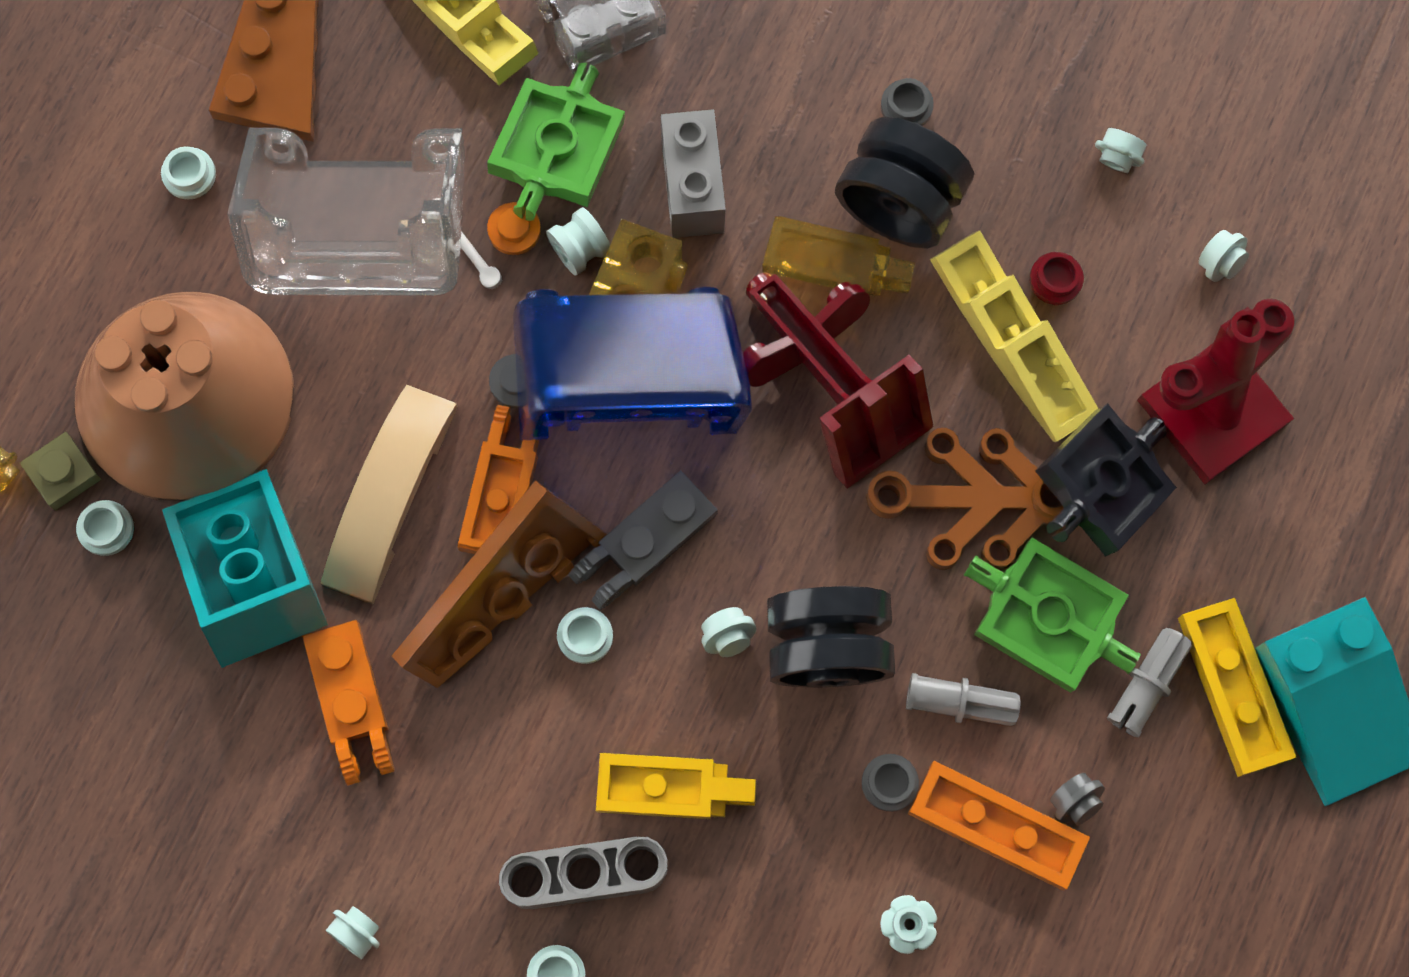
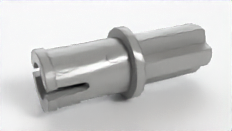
(1150, 681)
(962, 700)

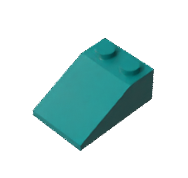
(243, 569)
(1340, 699)

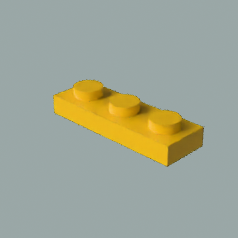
(1236, 687)

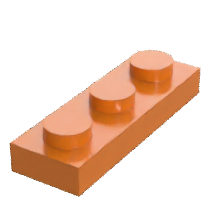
(999, 825)

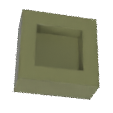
(60, 471)

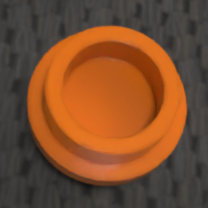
(511, 233)

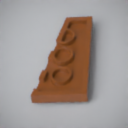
(270, 68)
(514, 562)

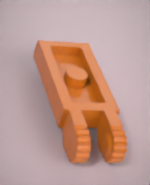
(498, 483)
(348, 695)

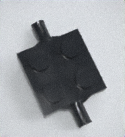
(1106, 479)

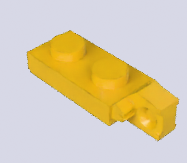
(668, 787)

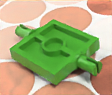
(556, 142)
(1051, 615)

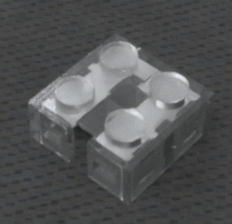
(602, 28)

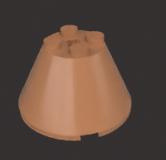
(184, 396)

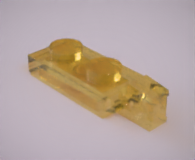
(833, 257)

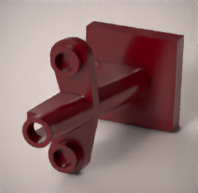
(1217, 400)
(871, 416)

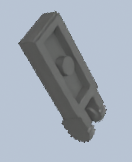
(647, 537)

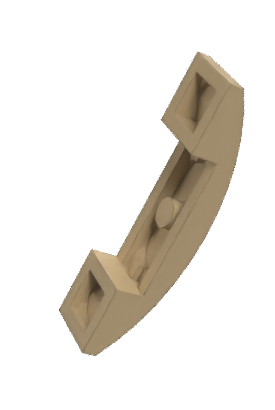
(385, 493)

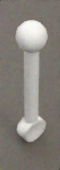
(489, 276)

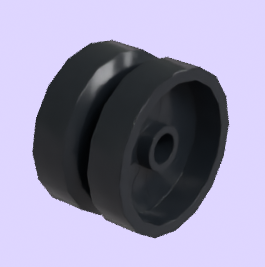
(904, 182)
(830, 637)

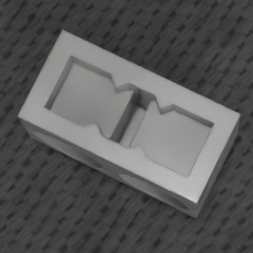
(693, 173)

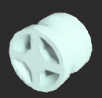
(578, 241)

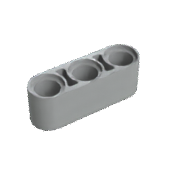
(555, 868)

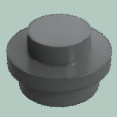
(908, 101)
(504, 381)
(890, 782)
(1078, 799)

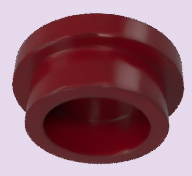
(1056, 278)

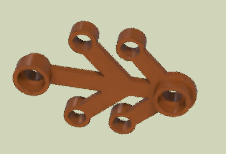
(983, 497)

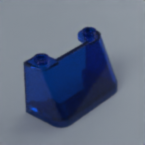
(629, 360)

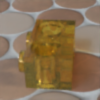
(629, 245)

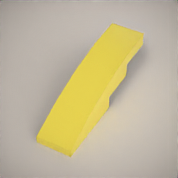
(482, 34)
(1014, 336)

